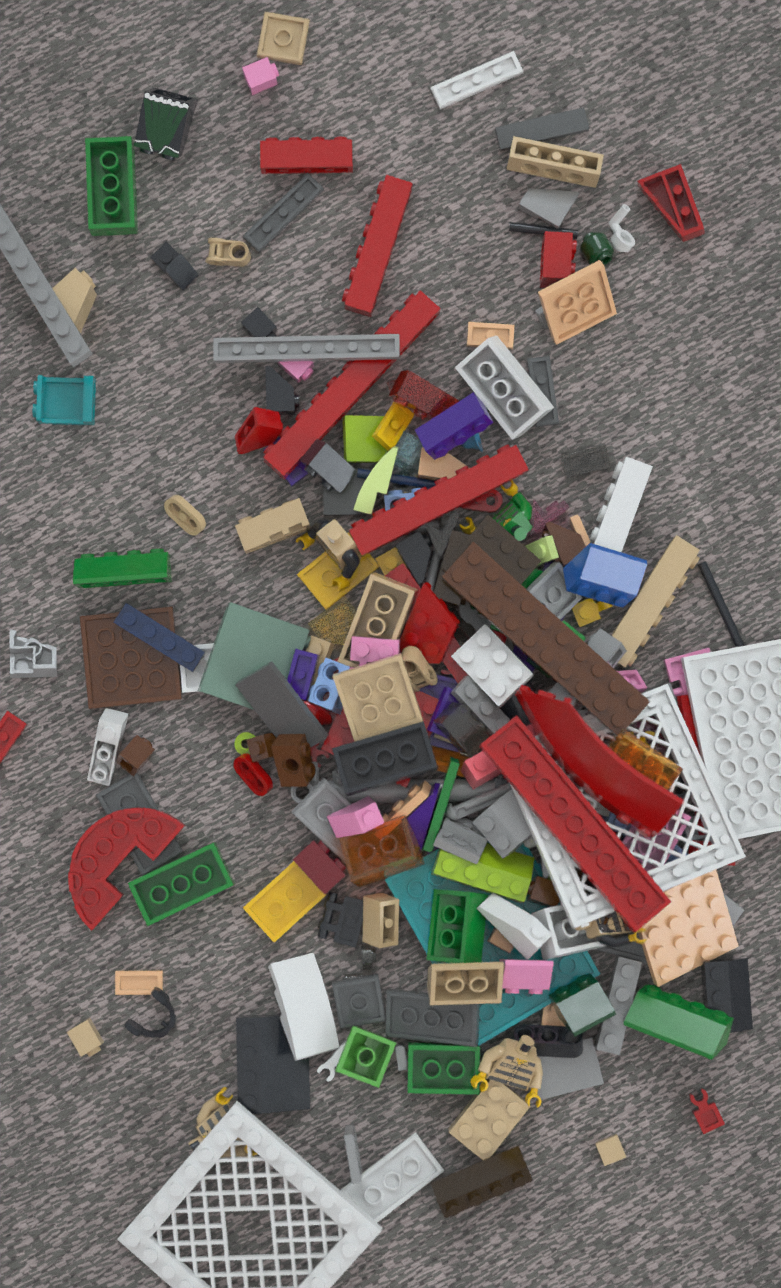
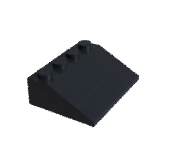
(266, 1068)

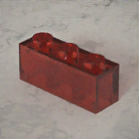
(420, 395)

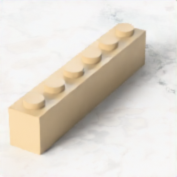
(654, 596)

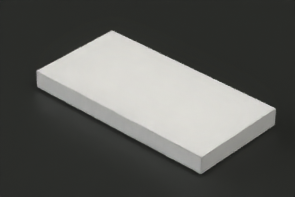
(394, 1178)

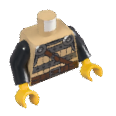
(337, 545)
(610, 930)

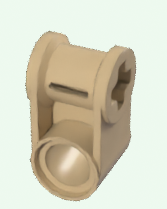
(222, 252)
(418, 668)

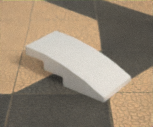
(304, 1006)

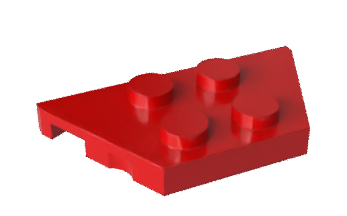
(429, 626)

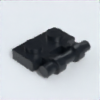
(349, 921)

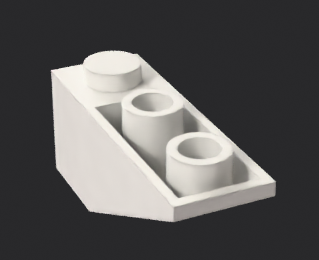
(107, 746)

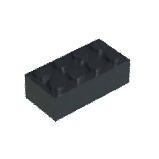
(385, 759)

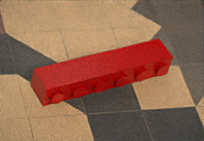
(378, 245)

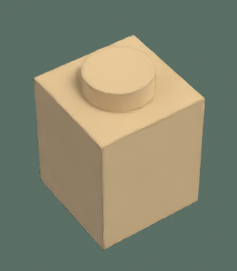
(86, 1038)

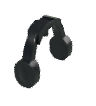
(137, 1030)

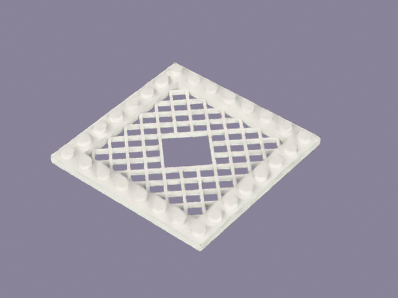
(717, 827)
(292, 1167)

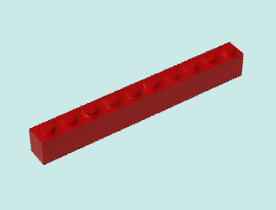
(348, 388)

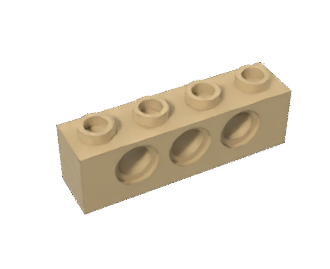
(555, 162)

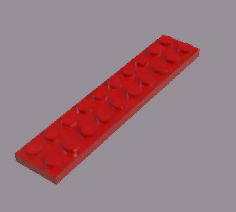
(575, 824)

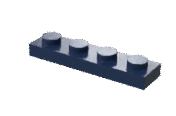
(159, 637)

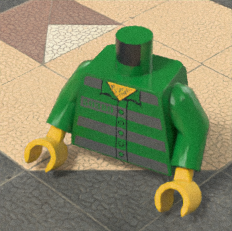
(512, 515)

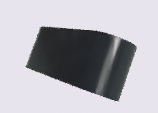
(559, 1040)

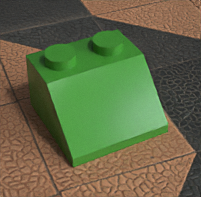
(365, 1056)

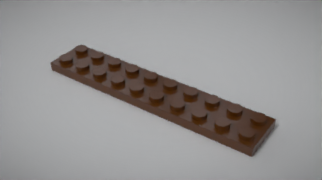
(545, 639)

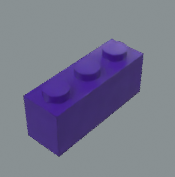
(454, 426)

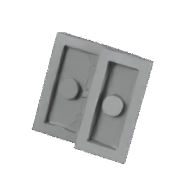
(461, 839)

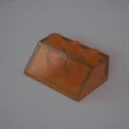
(645, 759)
(381, 852)

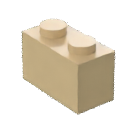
(380, 920)

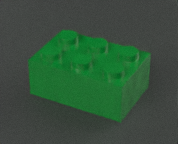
(442, 1068)

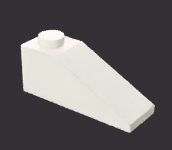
(516, 925)

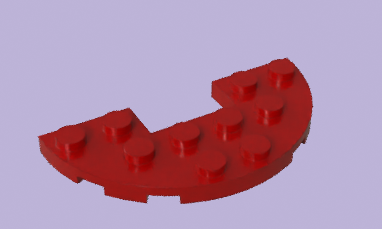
(104, 849)

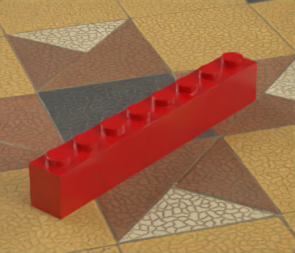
(438, 500)

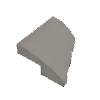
(548, 204)
(31, 658)

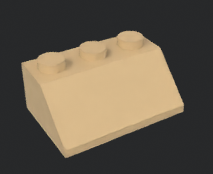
(465, 983)

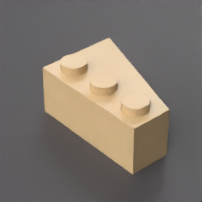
(272, 526)

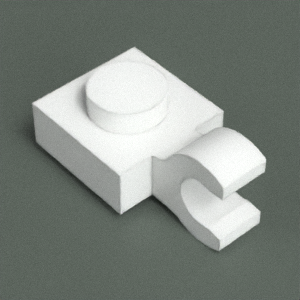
(332, 1062)

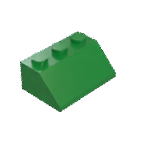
(456, 927)

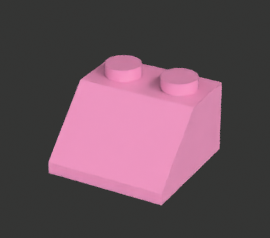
(526, 975)

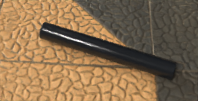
(538, 229)

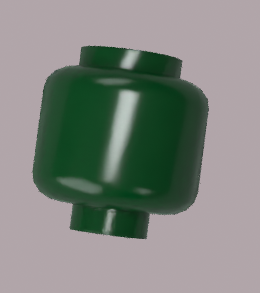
(596, 248)

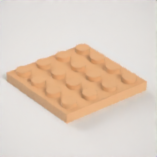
(689, 929)

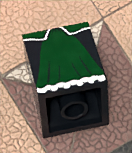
(164, 123)

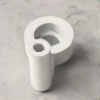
(621, 239)

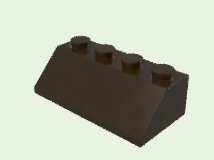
(481, 1182)

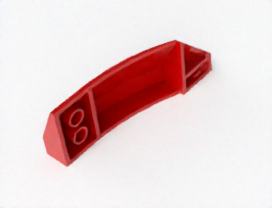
(595, 766)

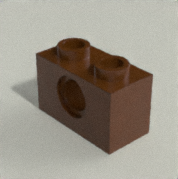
(293, 760)

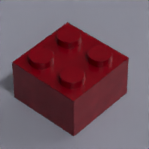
(320, 866)

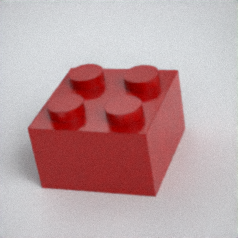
(556, 257)

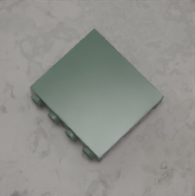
(245, 645)

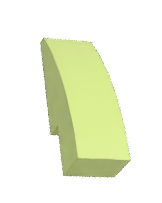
(376, 482)

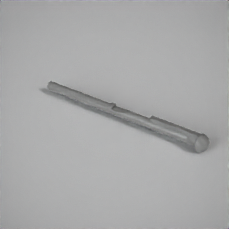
(481, 801)

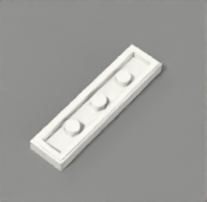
(476, 80)

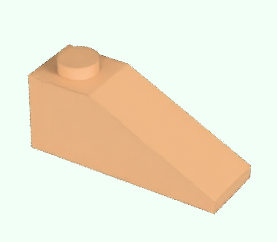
(438, 468)

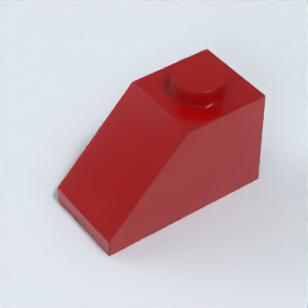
(258, 430)

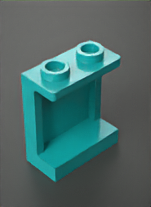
(65, 400)

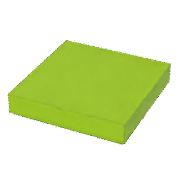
(358, 439)

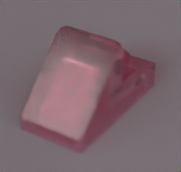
(539, 517)

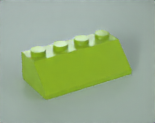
(493, 874)

